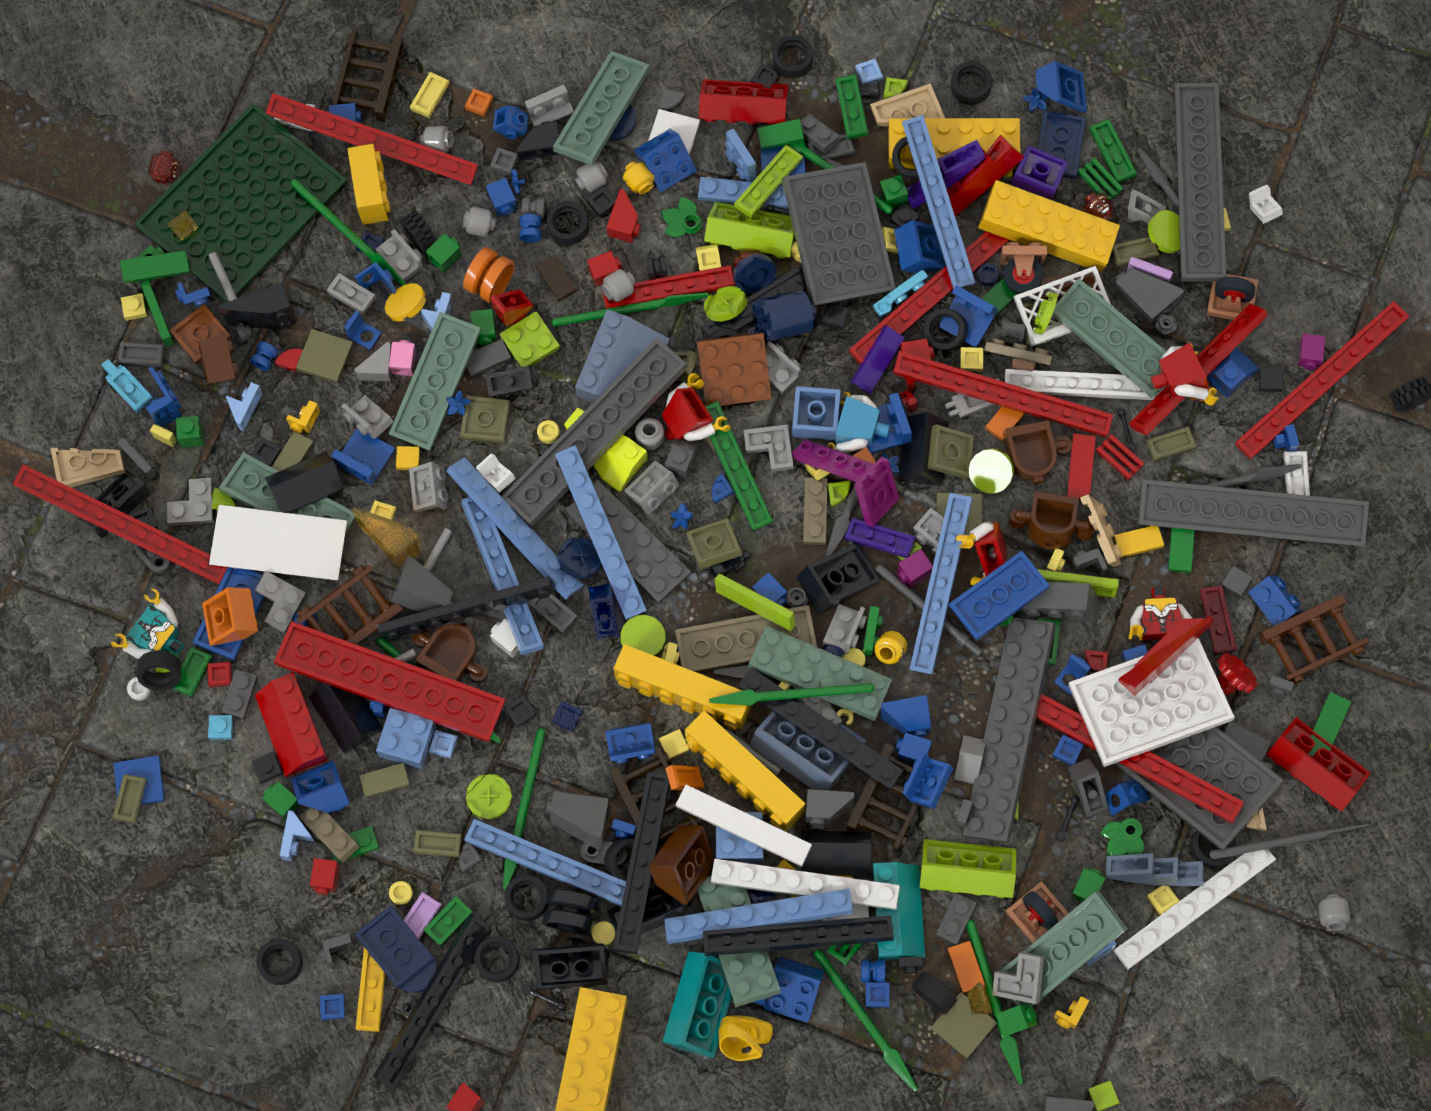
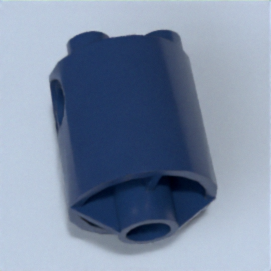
(784, 315)

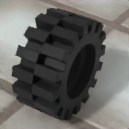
(418, 231)
(1411, 394)

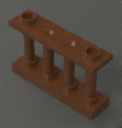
(1313, 617)
(369, 622)

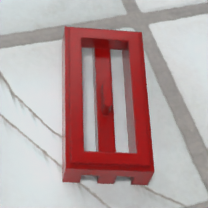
(1106, 444)

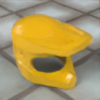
(740, 1032)

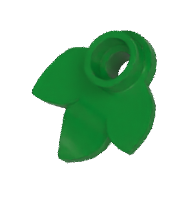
(679, 218)
(1120, 840)

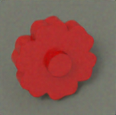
(1235, 675)

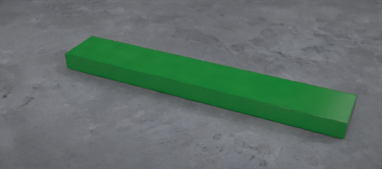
(738, 473)

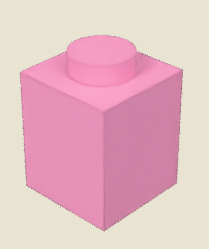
(402, 358)

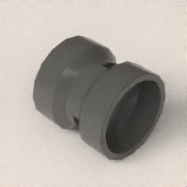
(535, 206)

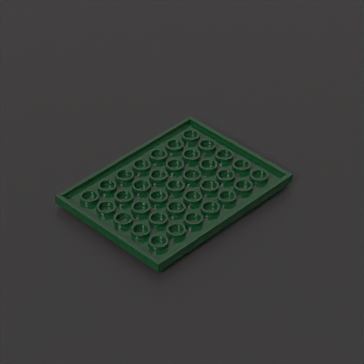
(242, 200)

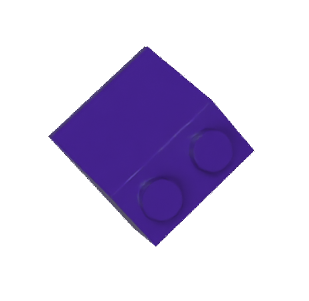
(1039, 173)

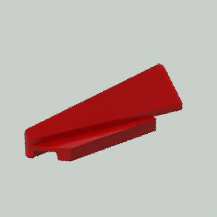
(997, 162)
(1164, 653)

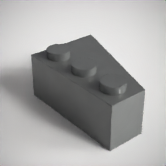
(1067, 602)

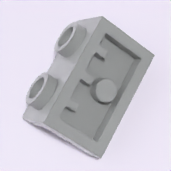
(549, 106)
(400, 255)
(782, 370)
(368, 417)
(428, 487)
(652, 487)
(928, 529)
(844, 628)

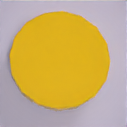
(405, 302)

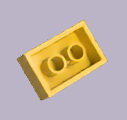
(369, 184)

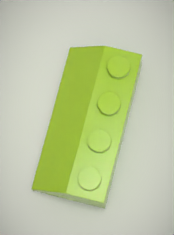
(765, 231)
(968, 868)

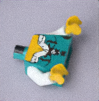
(153, 630)

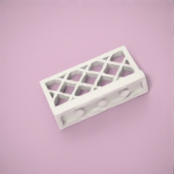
(1057, 328)

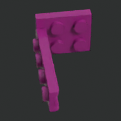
(874, 481)

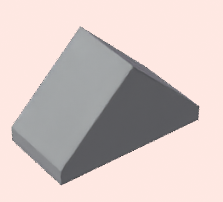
(376, 366)
(969, 759)

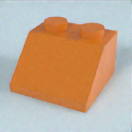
(229, 616)

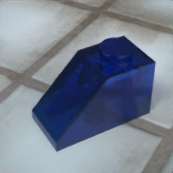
(603, 611)

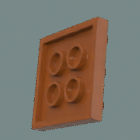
(734, 369)

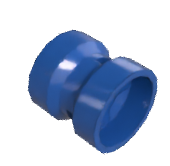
(530, 228)
(263, 356)
(878, 970)

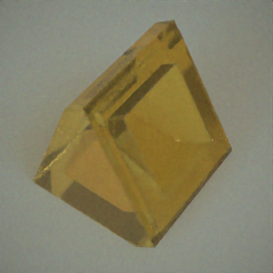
(182, 225)
(979, 1000)

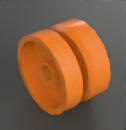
(488, 274)

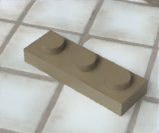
(1018, 351)
(815, 511)
(329, 833)

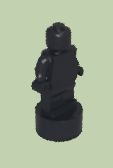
(870, 90)
(727, 566)

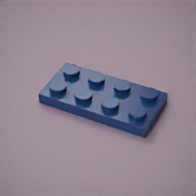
(237, 579)
(999, 595)

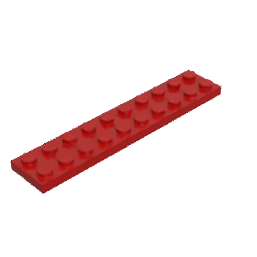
(389, 681)

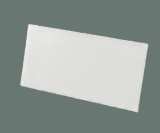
(278, 542)

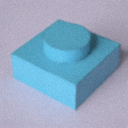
(220, 727)

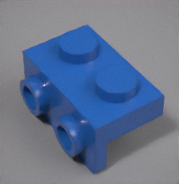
(198, 297)
(1275, 600)
(630, 742)
(927, 781)

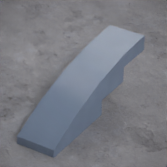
(1154, 871)

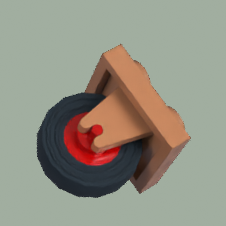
(1023, 266)
(1231, 296)
(1036, 912)

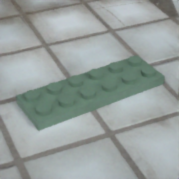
(601, 108)
(1110, 335)
(434, 381)
(248, 485)
(811, 667)
(1073, 942)
(747, 974)

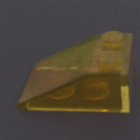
(389, 535)

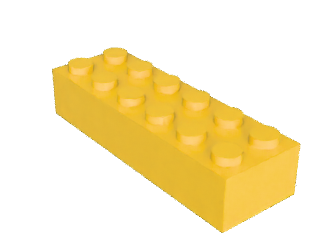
(954, 133)
(1062, 229)
(677, 686)
(744, 772)
(592, 1051)

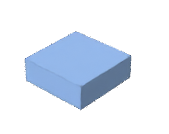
(869, 71)
(443, 744)

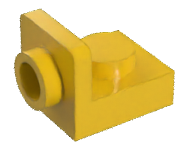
(307, 418)
(1076, 1011)

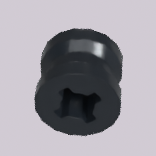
(657, 267)

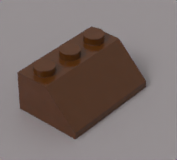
(683, 862)

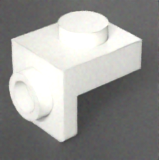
(1264, 205)
(495, 473)

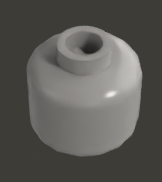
(437, 138)
(591, 176)
(478, 221)
(618, 285)
(649, 434)
(1334, 912)

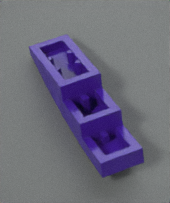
(952, 167)

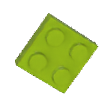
(529, 340)

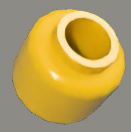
(638, 178)
(890, 647)

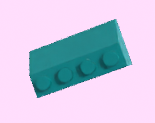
(908, 917)
(698, 1006)

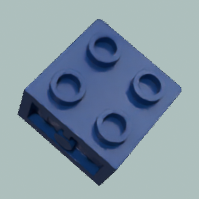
(666, 159)
(976, 313)
(163, 409)
(899, 432)
(363, 457)
(798, 989)

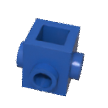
(510, 122)

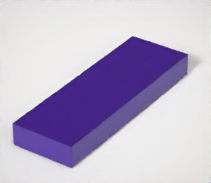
(877, 359)
(880, 538)

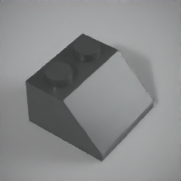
(826, 807)

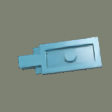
(899, 294)
(127, 386)

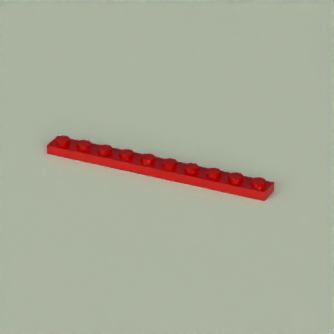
(360, 135)
(929, 294)
(1322, 380)
(1003, 394)
(118, 523)
(1146, 764)

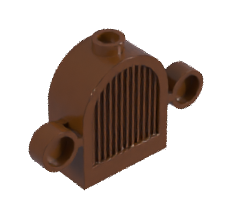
(1034, 450)
(1052, 520)
(450, 653)

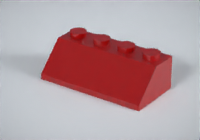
(742, 102)
(290, 725)
(1326, 773)

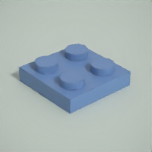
(738, 154)

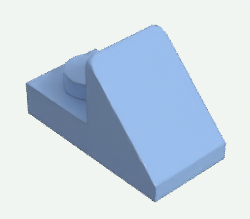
(442, 305)
(243, 410)
(293, 830)

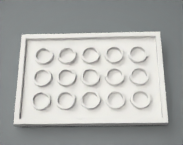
(1172, 707)

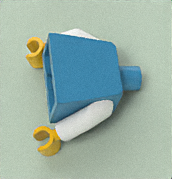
(858, 424)

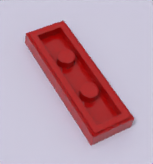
(1081, 465)

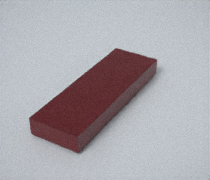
(1221, 630)

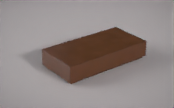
(1023, 364)

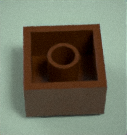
(216, 360)

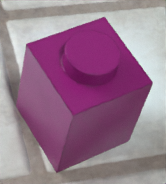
(1311, 351)
(914, 568)

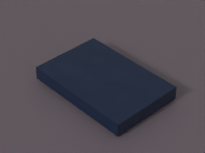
(1063, 138)
(394, 946)

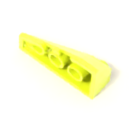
(619, 462)

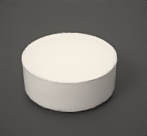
(137, 691)

